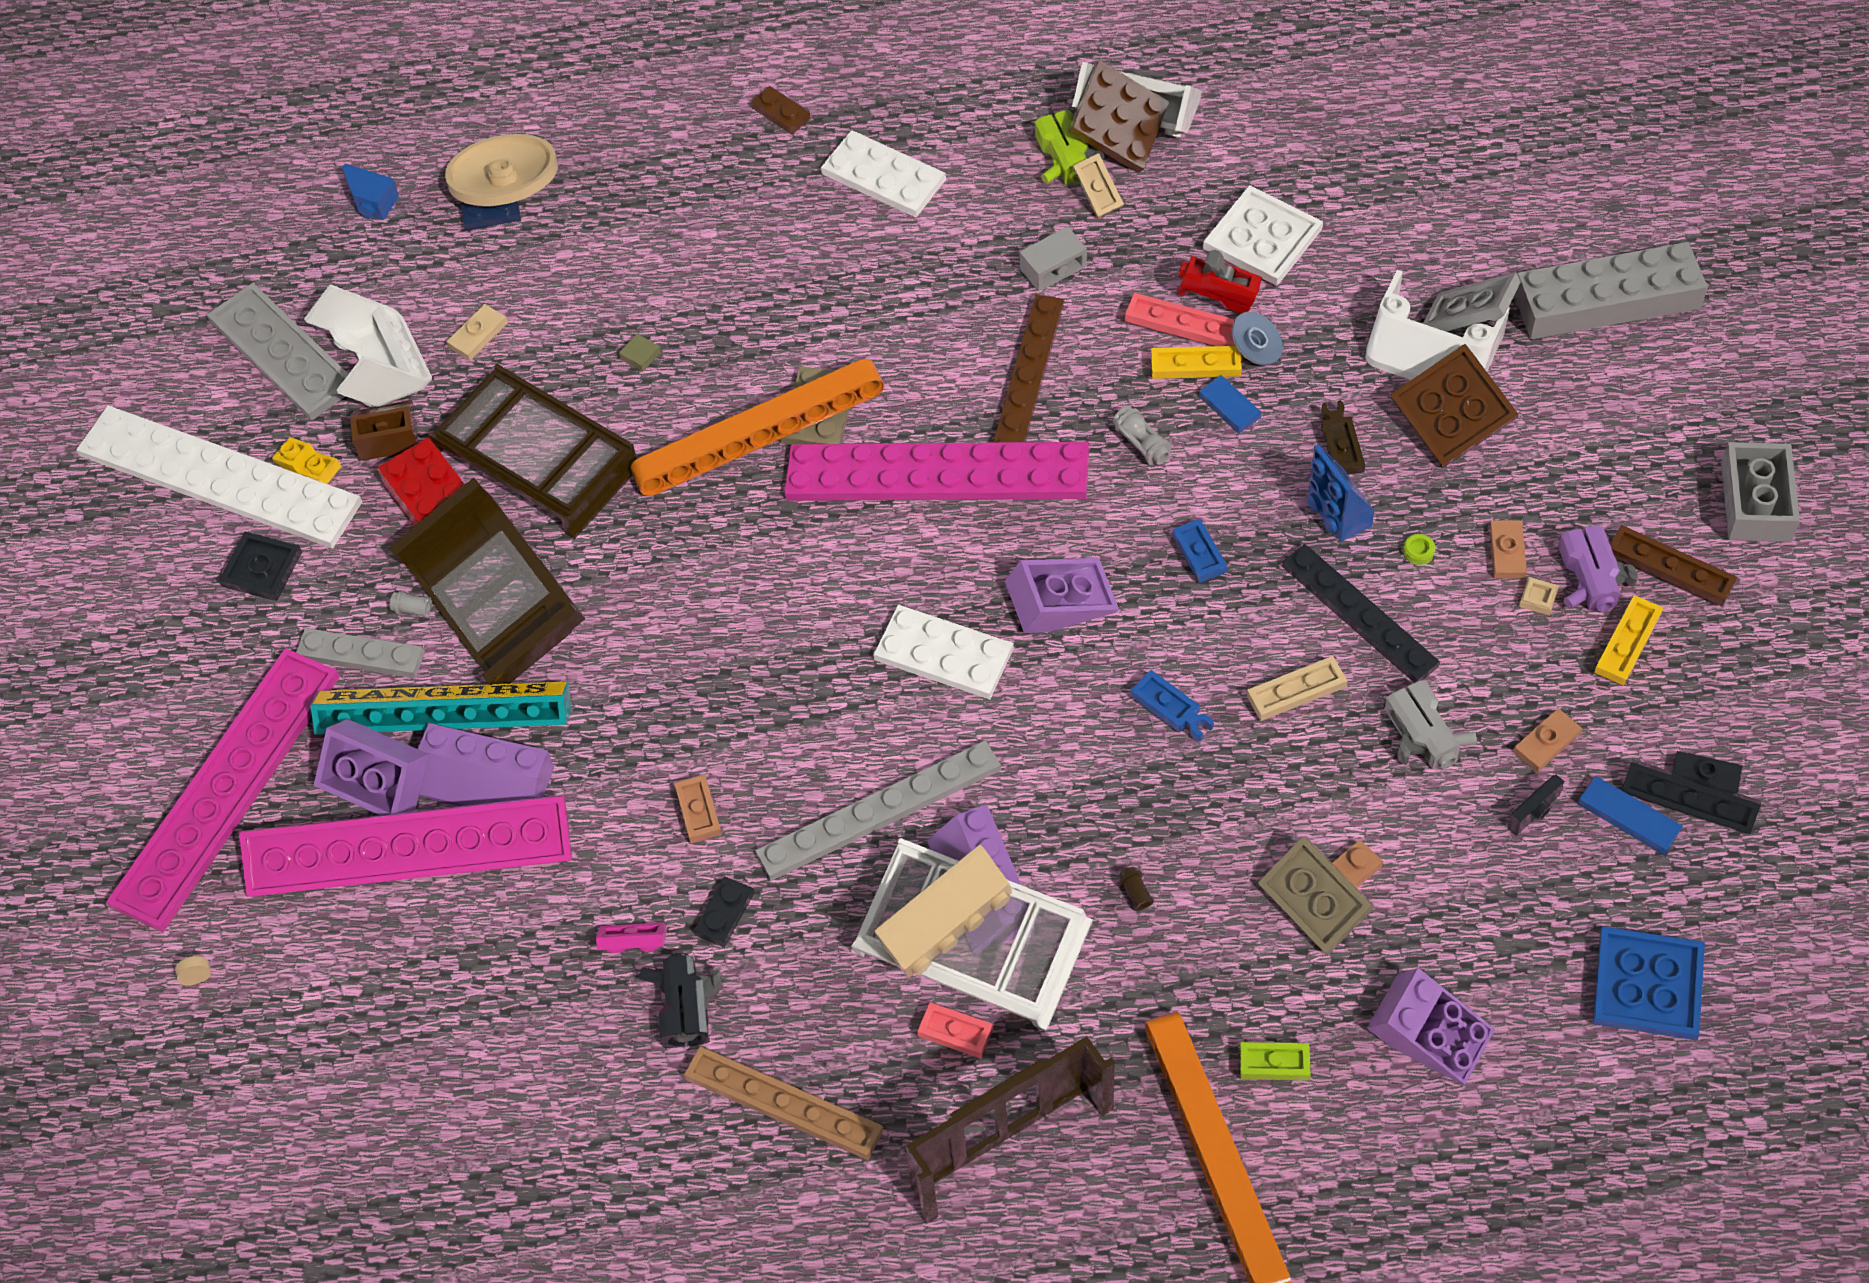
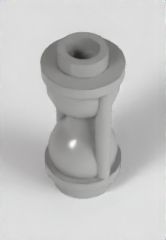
(1134, 427)

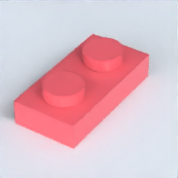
(955, 1030)

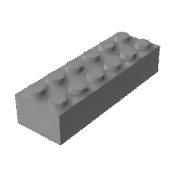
(1610, 290)

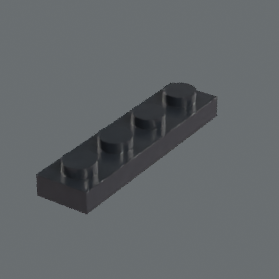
(1691, 796)

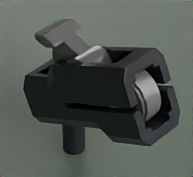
(686, 998)

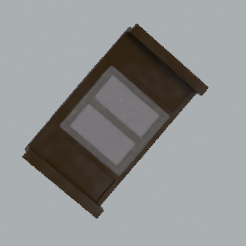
(488, 583)

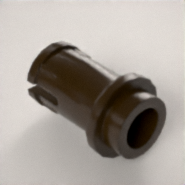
(1135, 888)

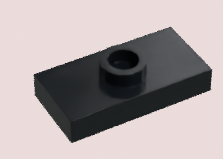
(1708, 770)
(1536, 805)

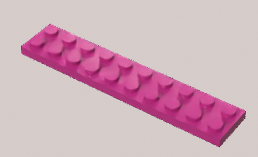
(938, 471)
(221, 791)
(405, 845)

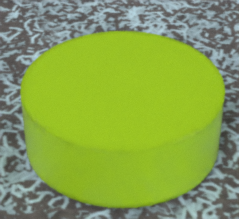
(1419, 549)

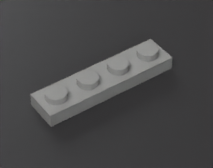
(361, 653)

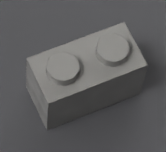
(1053, 258)

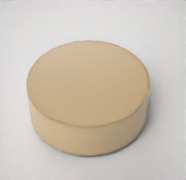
(192, 970)

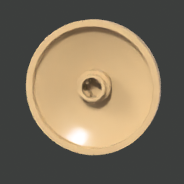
(501, 169)

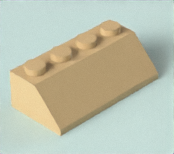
(944, 912)

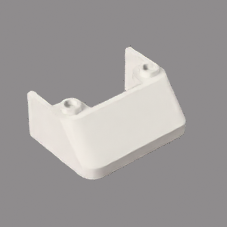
(1181, 106)
(378, 334)
(1413, 347)

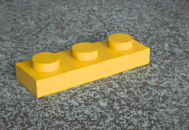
(1195, 362)
(1628, 640)

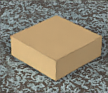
(1539, 596)

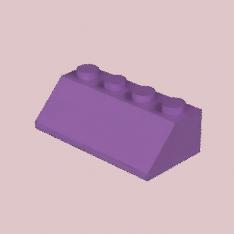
(481, 769)
(967, 832)

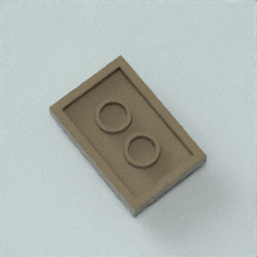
(826, 431)
(1316, 895)

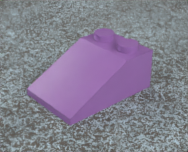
(1059, 593)

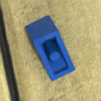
(371, 191)

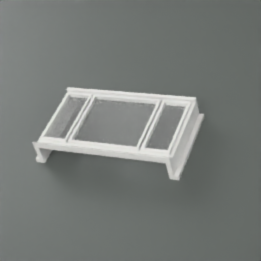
(1010, 961)

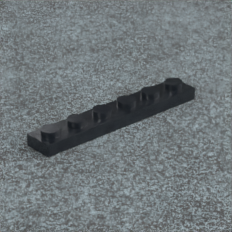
(1361, 614)

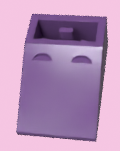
(1431, 1026)

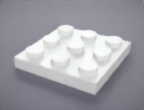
(1263, 235)

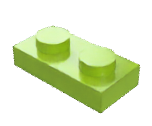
(1274, 1061)

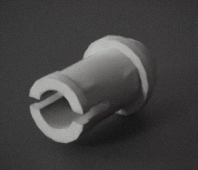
(411, 604)

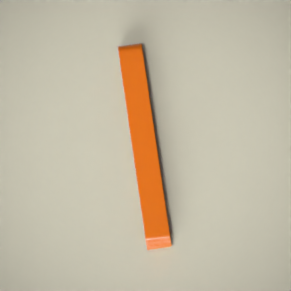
(757, 427)
(1216, 1151)

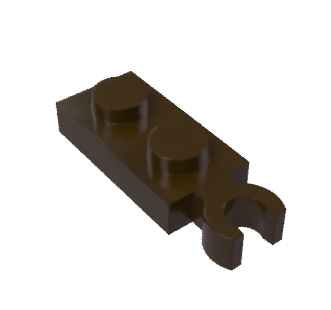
(1342, 439)

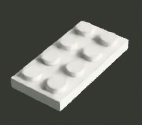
(883, 173)
(944, 651)

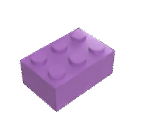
(370, 769)

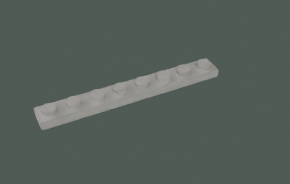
(878, 810)

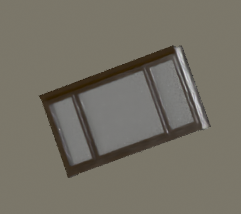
(538, 448)

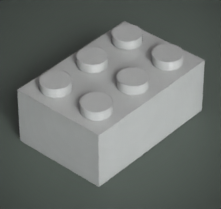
(1760, 492)

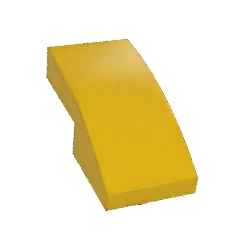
(304, 460)

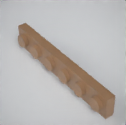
(784, 1103)

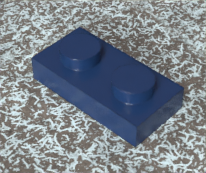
(485, 216)

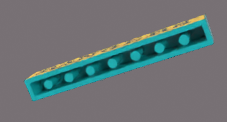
(445, 706)

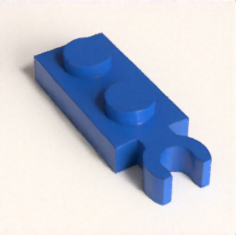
(1170, 705)

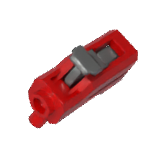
(1219, 281)

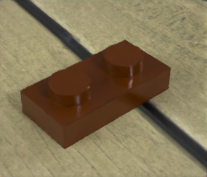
(780, 110)

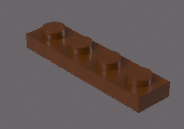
(1672, 565)

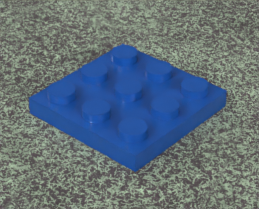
(1649, 983)

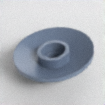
(1257, 338)

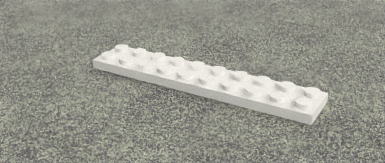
(220, 476)

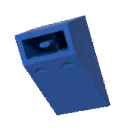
(1337, 497)

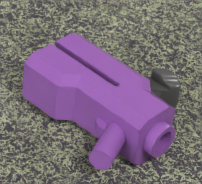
(1595, 568)

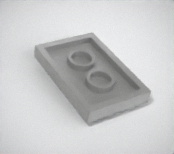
(1473, 303)

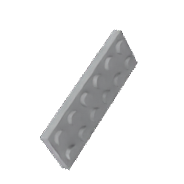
(280, 350)

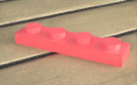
(1180, 320)

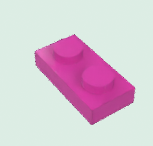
(622, 937)

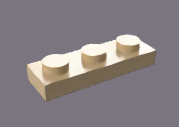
(1296, 688)

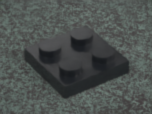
(260, 566)

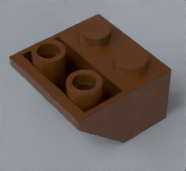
(384, 430)

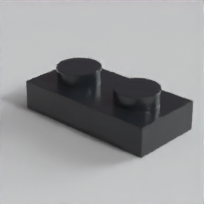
(724, 912)

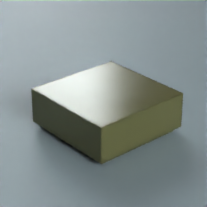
(639, 352)

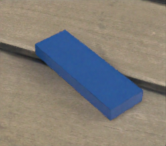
(1630, 815)

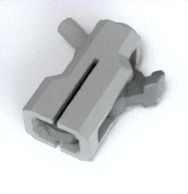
(1423, 728)

